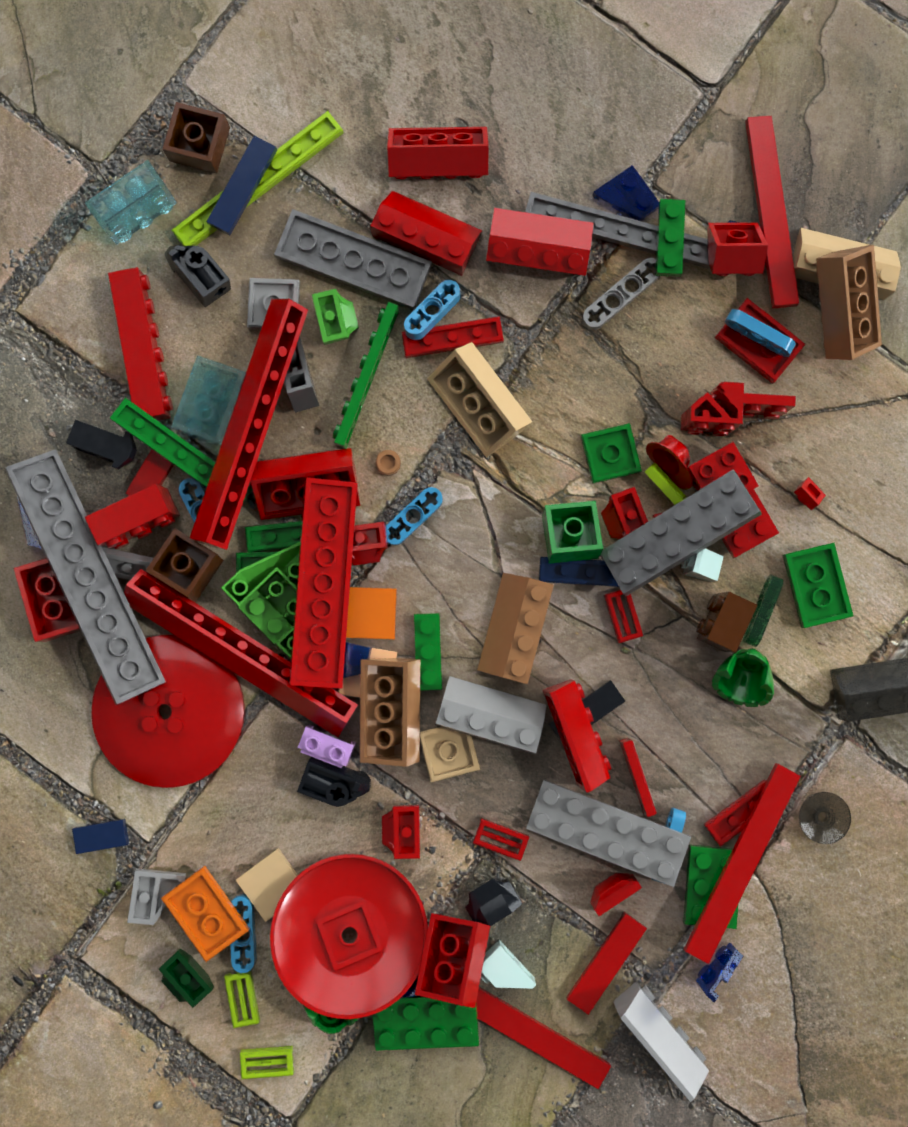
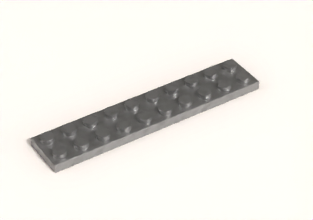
(85, 576)

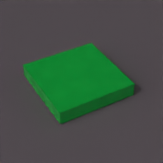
(611, 453)

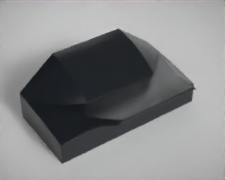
(492, 902)

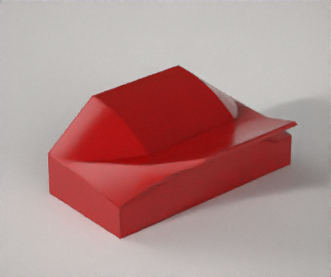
(623, 513)
(369, 543)
(402, 831)
(613, 891)

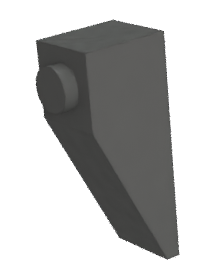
(299, 381)

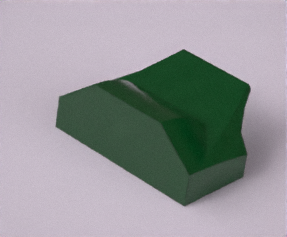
(186, 978)

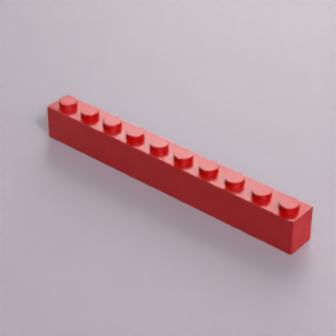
(249, 423)
(236, 651)

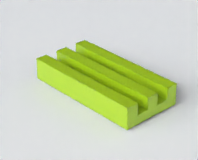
(665, 484)
(232, 1001)
(264, 1052)

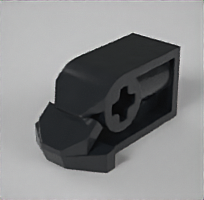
(198, 272)
(102, 444)
(322, 779)

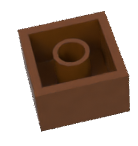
(196, 137)
(184, 565)
(726, 621)

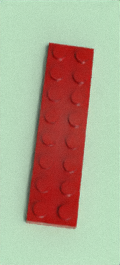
(323, 583)

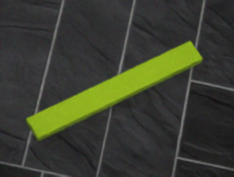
(285, 161)

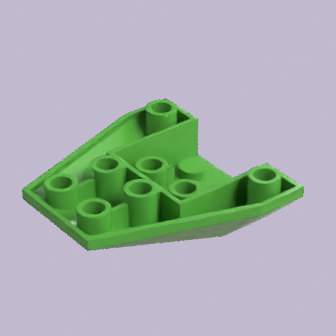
(268, 595)

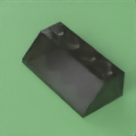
(871, 689)

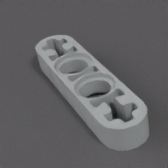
(621, 293)

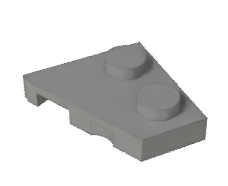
(147, 892)

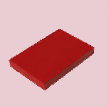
(755, 355)

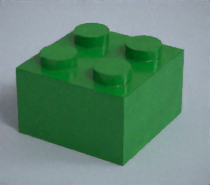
(572, 532)

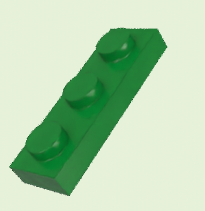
(670, 237)
(428, 650)

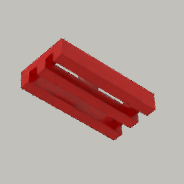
(629, 636)
(521, 846)

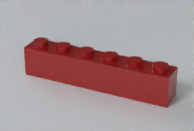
(139, 342)

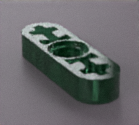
(762, 614)

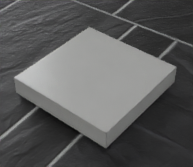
(260, 295)

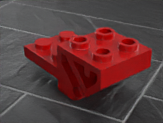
(726, 407)
(715, 466)

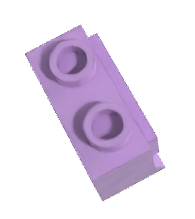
(326, 747)

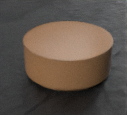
(388, 462)

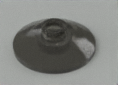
(835, 823)

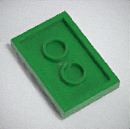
(818, 585)
(703, 871)

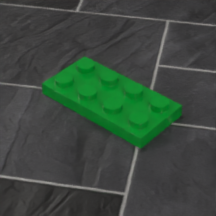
(425, 1024)

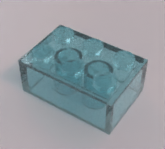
(131, 203)
(208, 401)

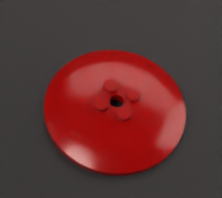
(197, 735)
(341, 976)

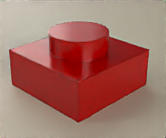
(809, 494)

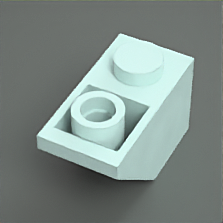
(703, 565)

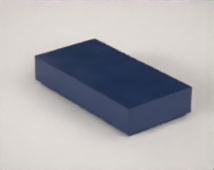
(100, 836)

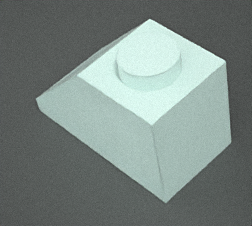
(505, 969)

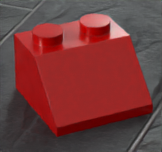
(736, 248)

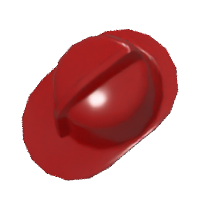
(673, 459)

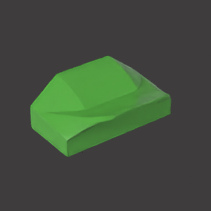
(334, 315)

